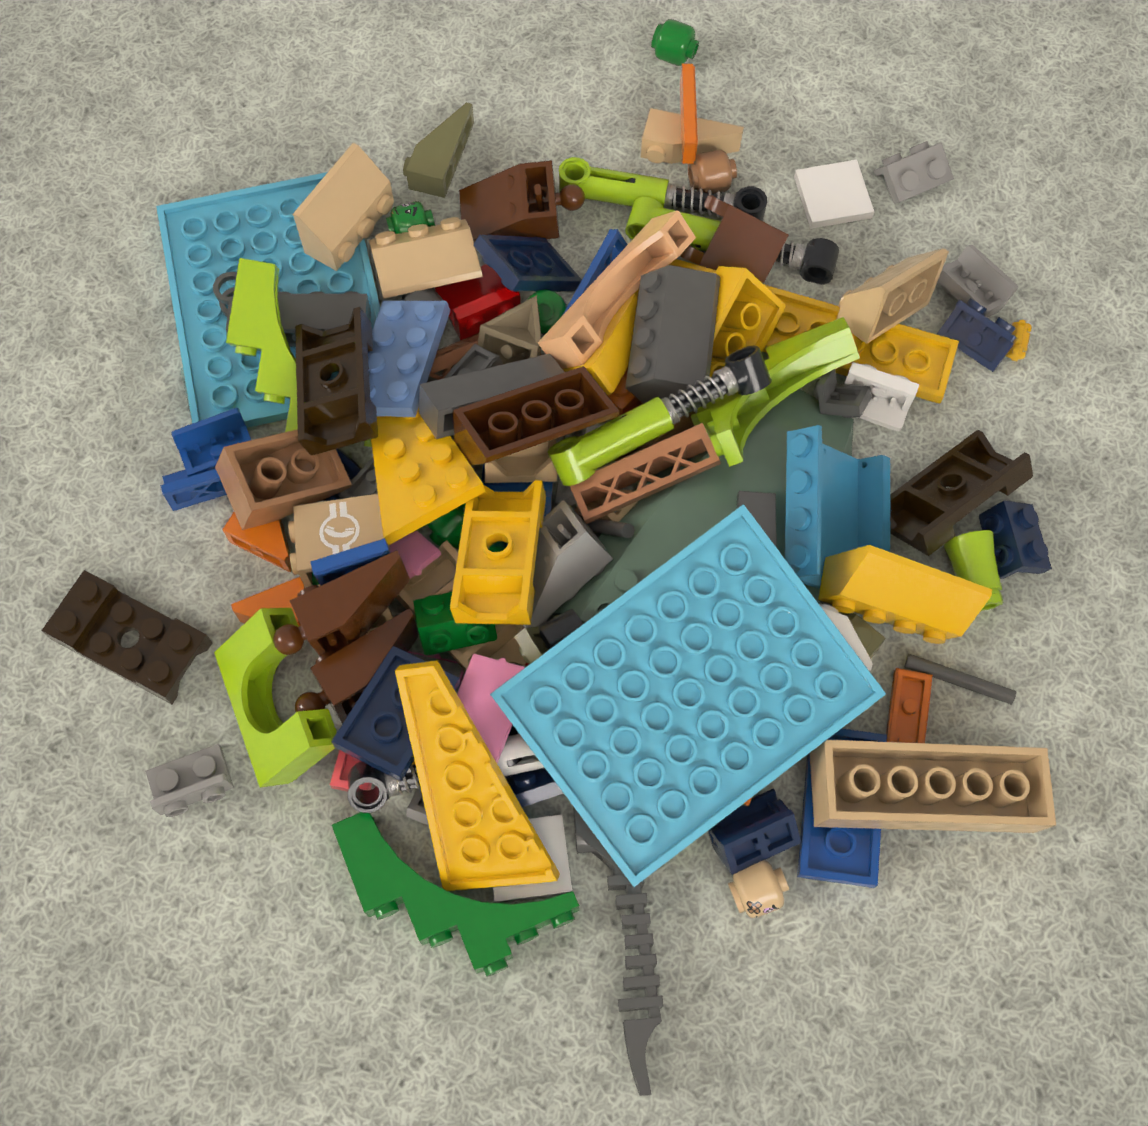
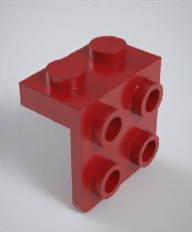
(477, 301)

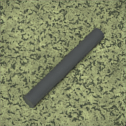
(612, 528)
(960, 679)

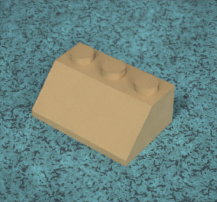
(343, 208)
(425, 257)
(892, 295)

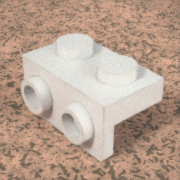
(889, 395)

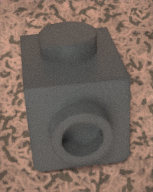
(841, 398)

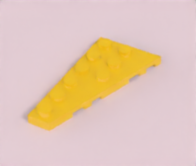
(418, 475)
(470, 808)

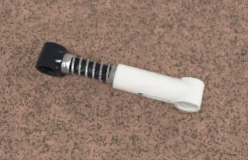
(514, 759)

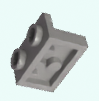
(189, 780)

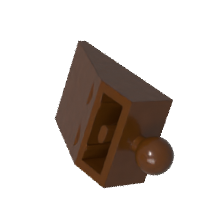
(514, 202)
(343, 608)
(348, 671)

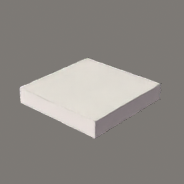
(833, 194)
(552, 834)

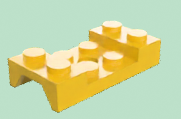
(498, 584)

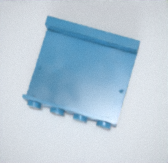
(832, 503)

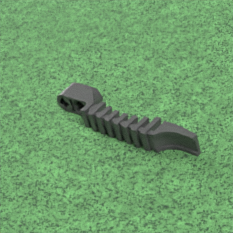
(635, 1030)

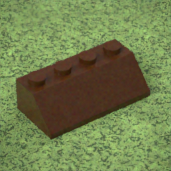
(530, 416)

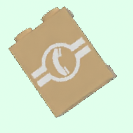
(332, 528)

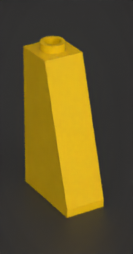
(612, 356)

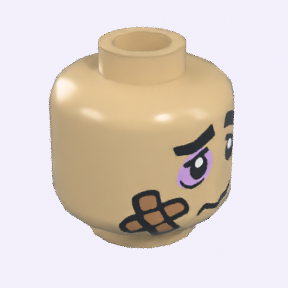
(759, 889)

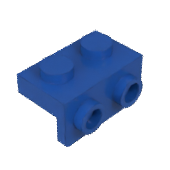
(204, 440)

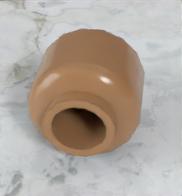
(712, 171)

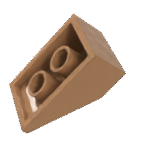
(274, 475)

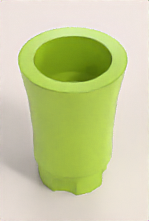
(975, 561)

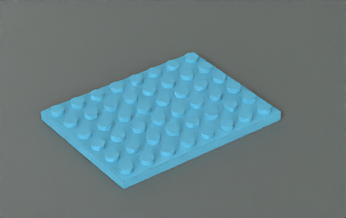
(207, 239)
(688, 695)

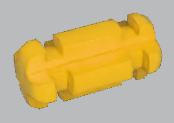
(1023, 333)

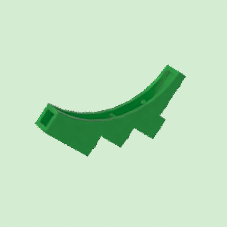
(485, 927)

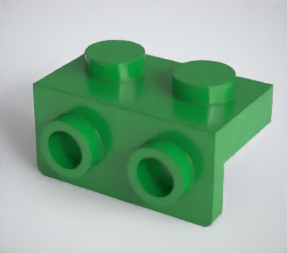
(439, 630)

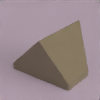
(513, 333)

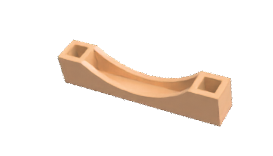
(585, 322)

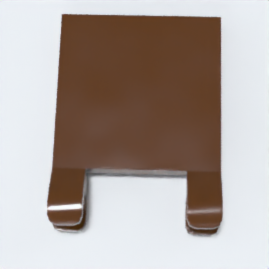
(739, 242)

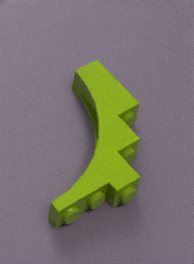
(258, 327)
(791, 366)

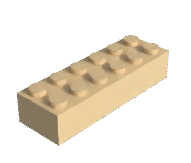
(931, 787)

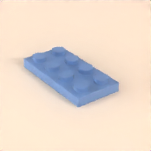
(403, 353)

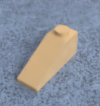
(663, 137)

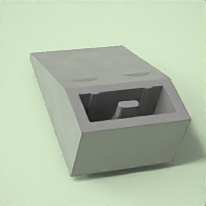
(564, 561)

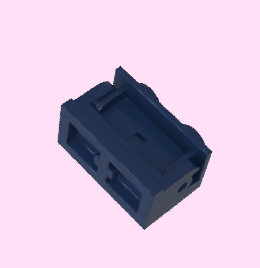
(755, 832)

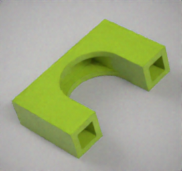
(247, 665)

